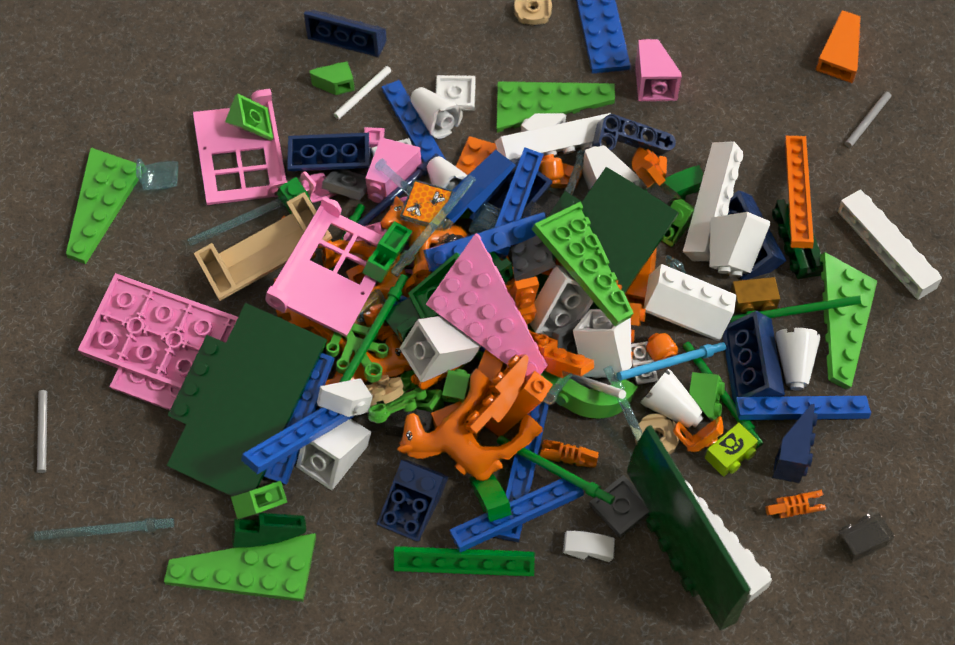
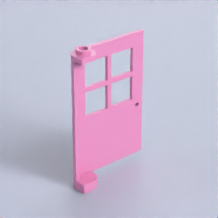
(220, 137)
(315, 289)

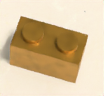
(755, 295)

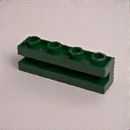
(803, 261)

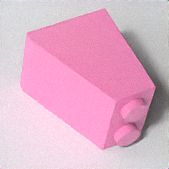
(656, 73)
(400, 158)

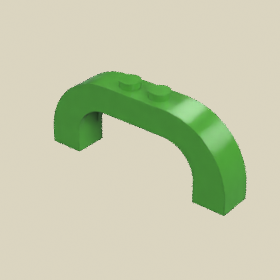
(587, 401)

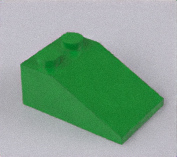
(425, 289)

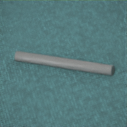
(868, 119)
(42, 431)

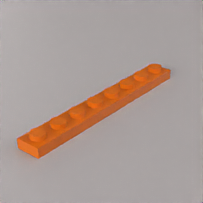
(799, 192)

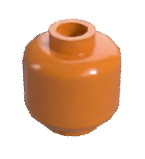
(552, 168)
(661, 347)

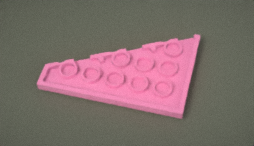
(482, 308)

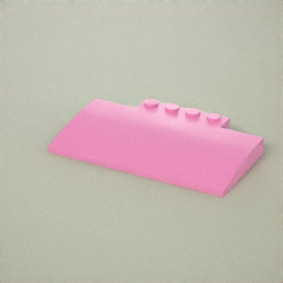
(150, 338)

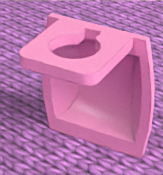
(313, 186)

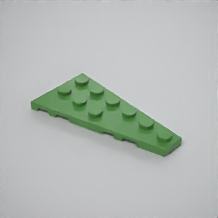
(524, 99)
(103, 192)
(582, 255)
(845, 324)
(262, 571)

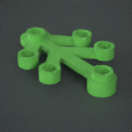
(353, 344)
(379, 412)

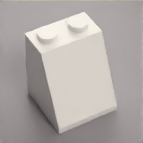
(600, 157)
(736, 242)
(603, 343)
(437, 347)
(333, 453)

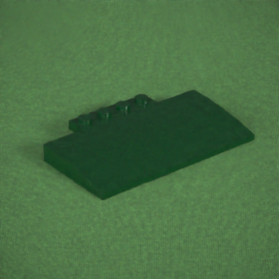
(625, 221)
(241, 397)
(686, 532)

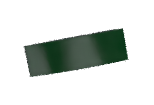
(267, 530)

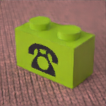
(731, 450)

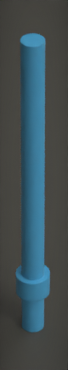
(704, 351)

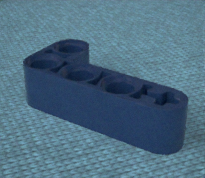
(635, 139)

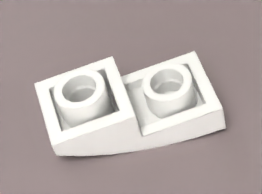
(641, 357)
(585, 544)

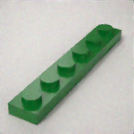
(467, 562)

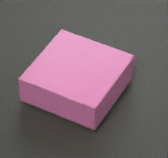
(375, 135)

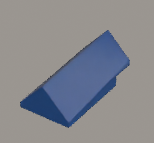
(488, 177)

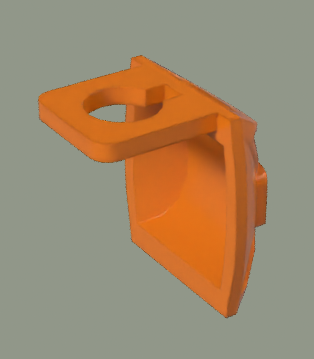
(703, 438)

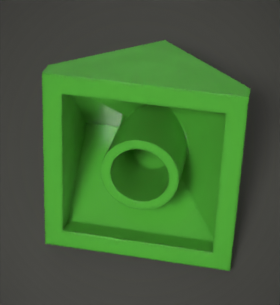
(250, 117)

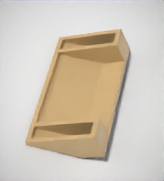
(258, 253)

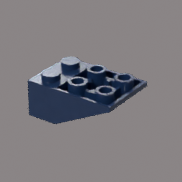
(794, 451)
(412, 499)

